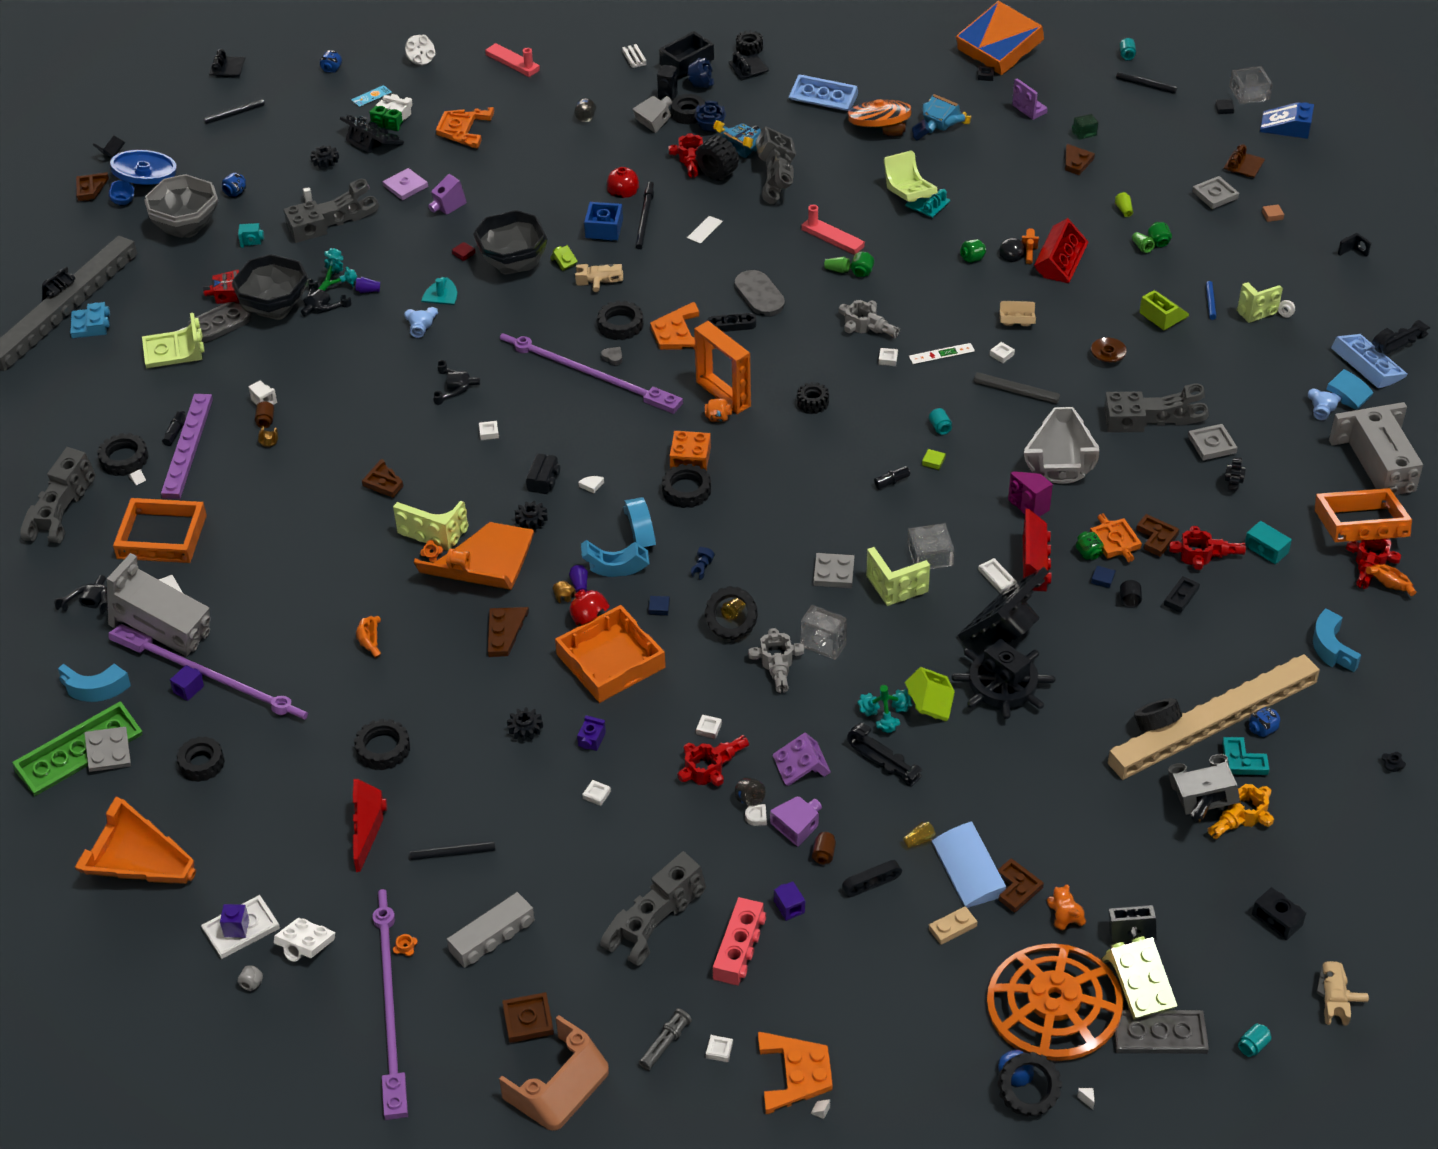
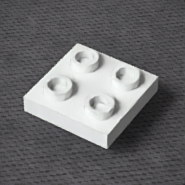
(303, 939)

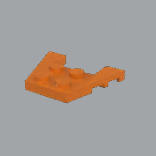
(457, 123)
(672, 330)
(805, 1067)

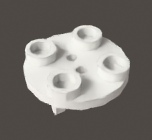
(425, 46)

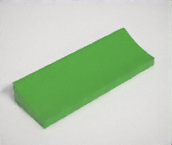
(68, 752)

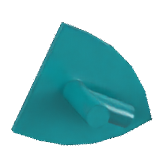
(441, 292)

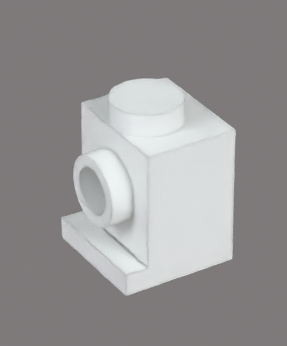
(260, 392)

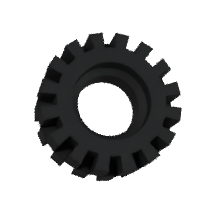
(749, 42)
(804, 401)

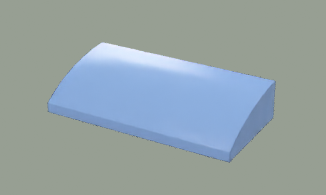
(824, 92)
(1366, 360)
(969, 865)

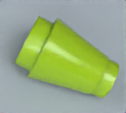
(1123, 202)

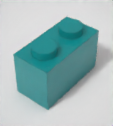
(1268, 542)

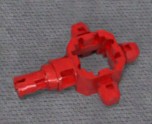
(686, 150)
(1212, 547)
(1369, 559)
(717, 755)

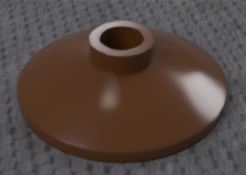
(1108, 349)

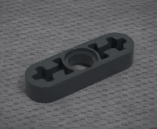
(743, 321)
(872, 878)

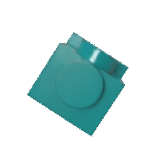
(250, 234)

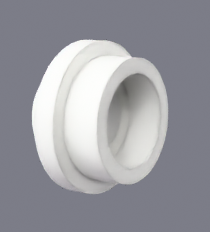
(1289, 305)

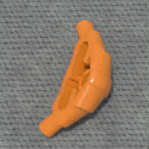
(1392, 578)
(367, 634)

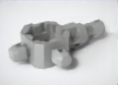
(869, 322)
(778, 663)

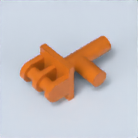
(1030, 242)

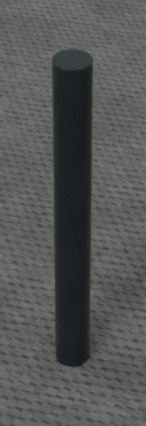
(1157, 85)
(246, 107)
(454, 850)

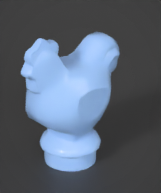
(420, 320)
(1323, 403)

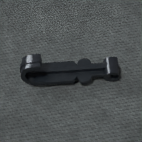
(1388, 341)
(882, 755)

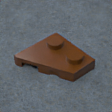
(1077, 159)
(90, 185)
(383, 480)

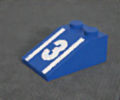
(1288, 120)

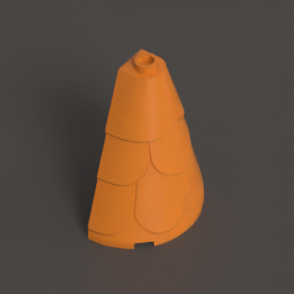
(135, 850)

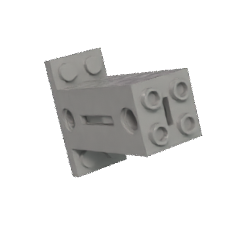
(1380, 446)
(155, 608)

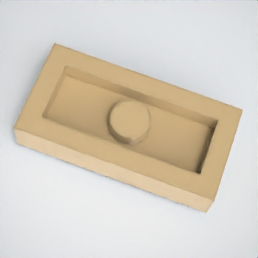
(953, 925)

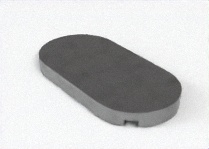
(759, 293)
(222, 320)

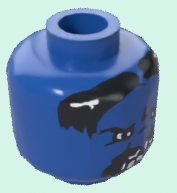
(330, 61)
(233, 184)
(1264, 721)

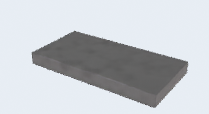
(1162, 1033)

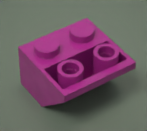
(1030, 492)

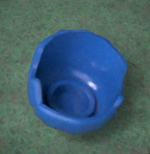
(121, 192)
(1023, 1074)

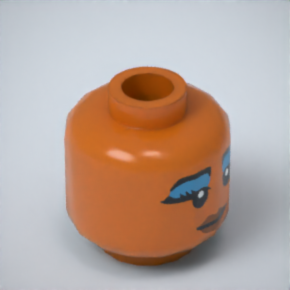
(718, 410)

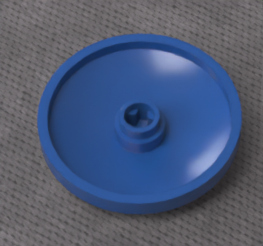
(142, 166)

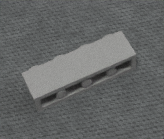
(491, 929)

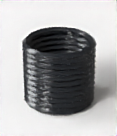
(1130, 593)

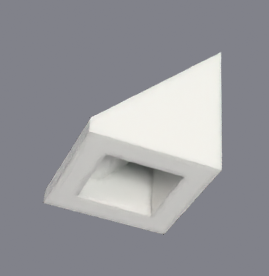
(137, 477)
(1087, 1096)
(821, 1108)

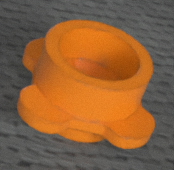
(431, 546)
(403, 940)

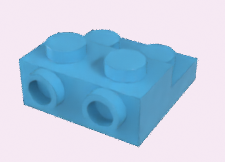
(90, 321)

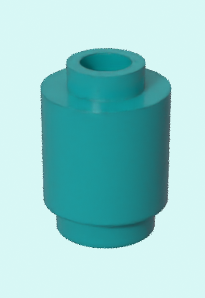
(1127, 48)
(940, 421)
(1254, 1040)

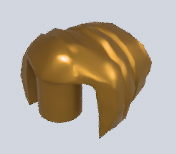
(267, 438)
(564, 589)

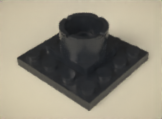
(1008, 610)

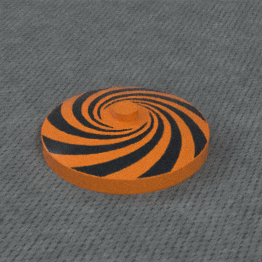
(879, 113)

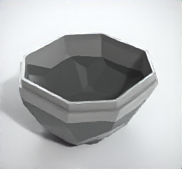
(181, 205)

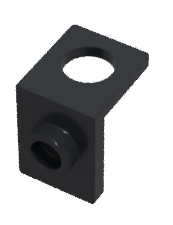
(112, 148)
(1354, 242)

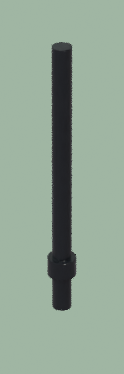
(648, 195)

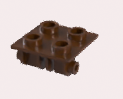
(1244, 163)

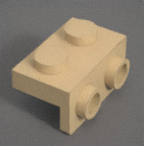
(1017, 312)

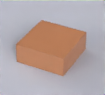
(1273, 213)

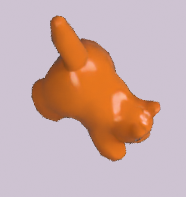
(1066, 908)

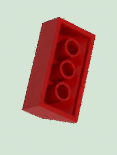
(1061, 252)
(1036, 548)

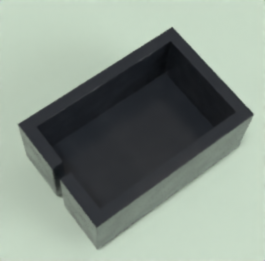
(685, 51)

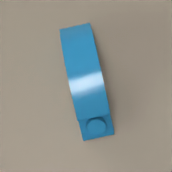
(640, 521)
(615, 563)
(1327, 645)
(97, 687)

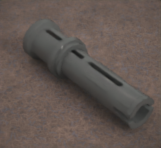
(670, 1032)

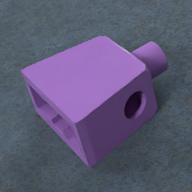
(447, 195)
(796, 819)

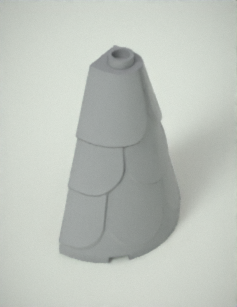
(1062, 447)

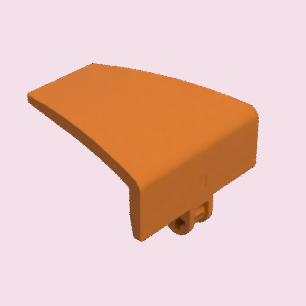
(486, 558)

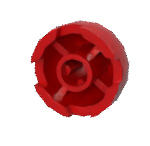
(622, 182)
(587, 606)

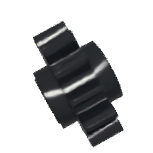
(324, 156)
(1235, 474)
(531, 515)
(525, 724)

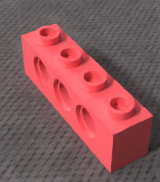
(743, 927)

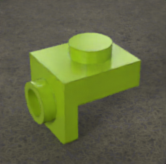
(564, 257)

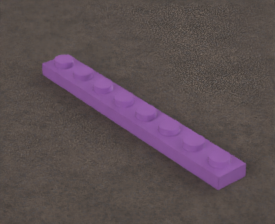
(186, 446)

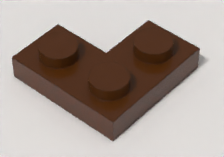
(1160, 534)
(1022, 885)

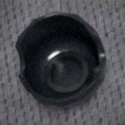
(1012, 249)

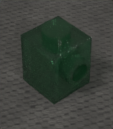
(1085, 126)

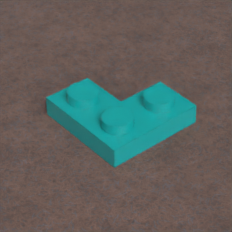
(1242, 762)

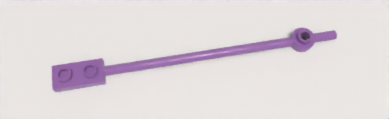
(654, 397)
(138, 642)
(395, 1083)

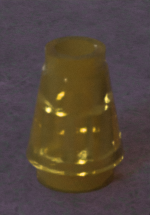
(732, 608)
(920, 834)

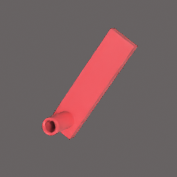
(521, 64)
(831, 234)

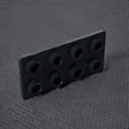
(363, 133)

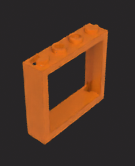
(740, 393)
(1329, 503)
(160, 551)

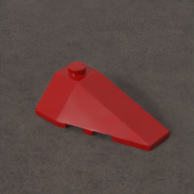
(367, 819)

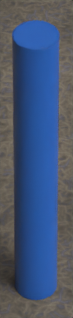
(1211, 301)

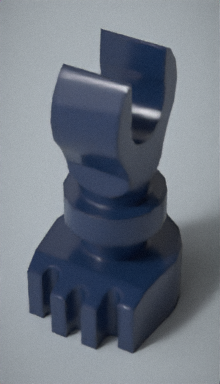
(705, 557)

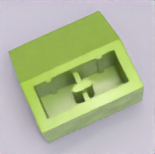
(1161, 310)
(931, 693)

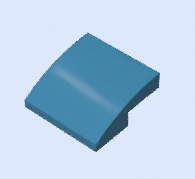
(1350, 388)

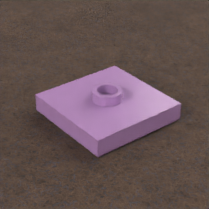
(405, 184)

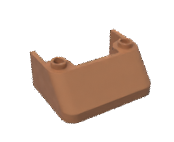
(568, 1089)

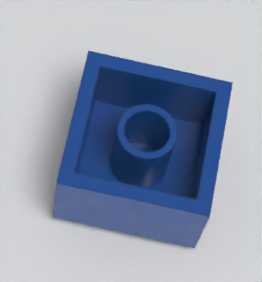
(603, 220)

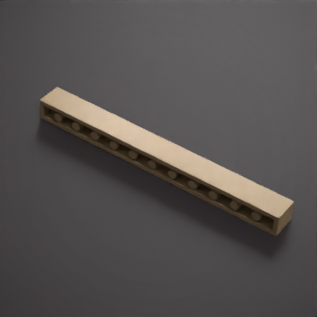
(1213, 716)

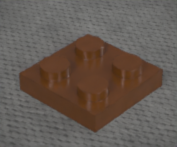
(528, 1017)

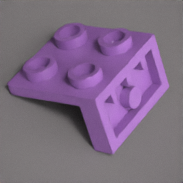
(1026, 100)
(800, 758)

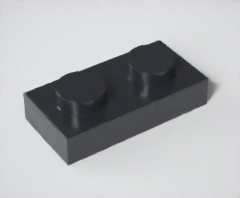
(1181, 594)

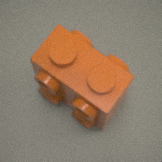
(690, 449)

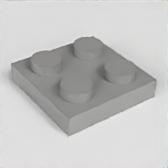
(1215, 192)
(1212, 442)
(834, 570)
(107, 749)

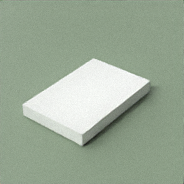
(260, 925)

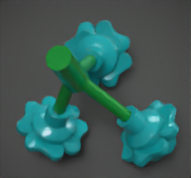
(333, 265)
(900, 701)

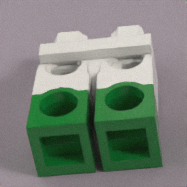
(391, 112)

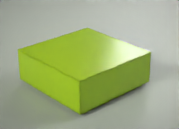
(933, 459)

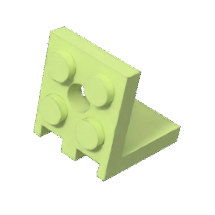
(896, 585)

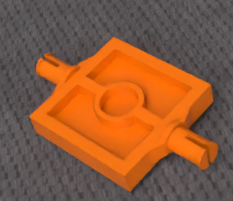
(1117, 537)

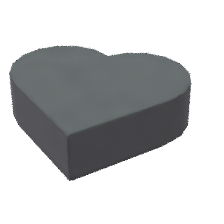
(612, 355)

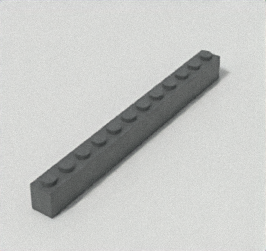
(55, 309)

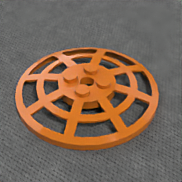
(1055, 1008)

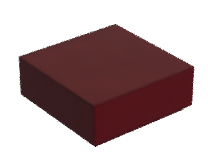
(463, 251)

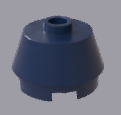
(700, 73)
(708, 114)

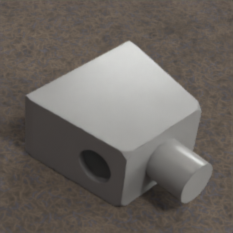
(653, 112)

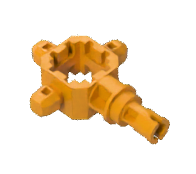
(1237, 815)

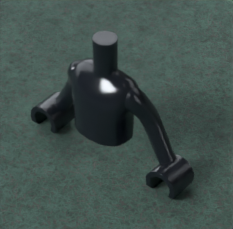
(318, 300)
(455, 380)
(90, 597)

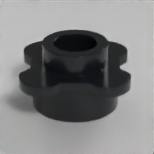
(1393, 761)

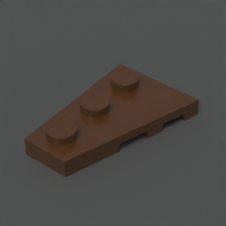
(503, 629)

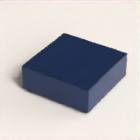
(920, 129)
(1103, 576)
(659, 605)

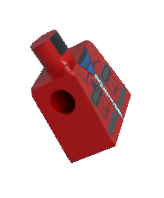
(222, 288)

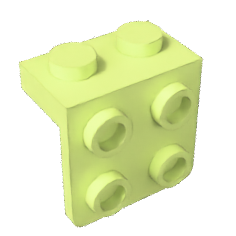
(1258, 305)

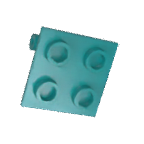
(931, 205)

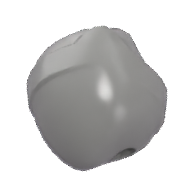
(250, 978)

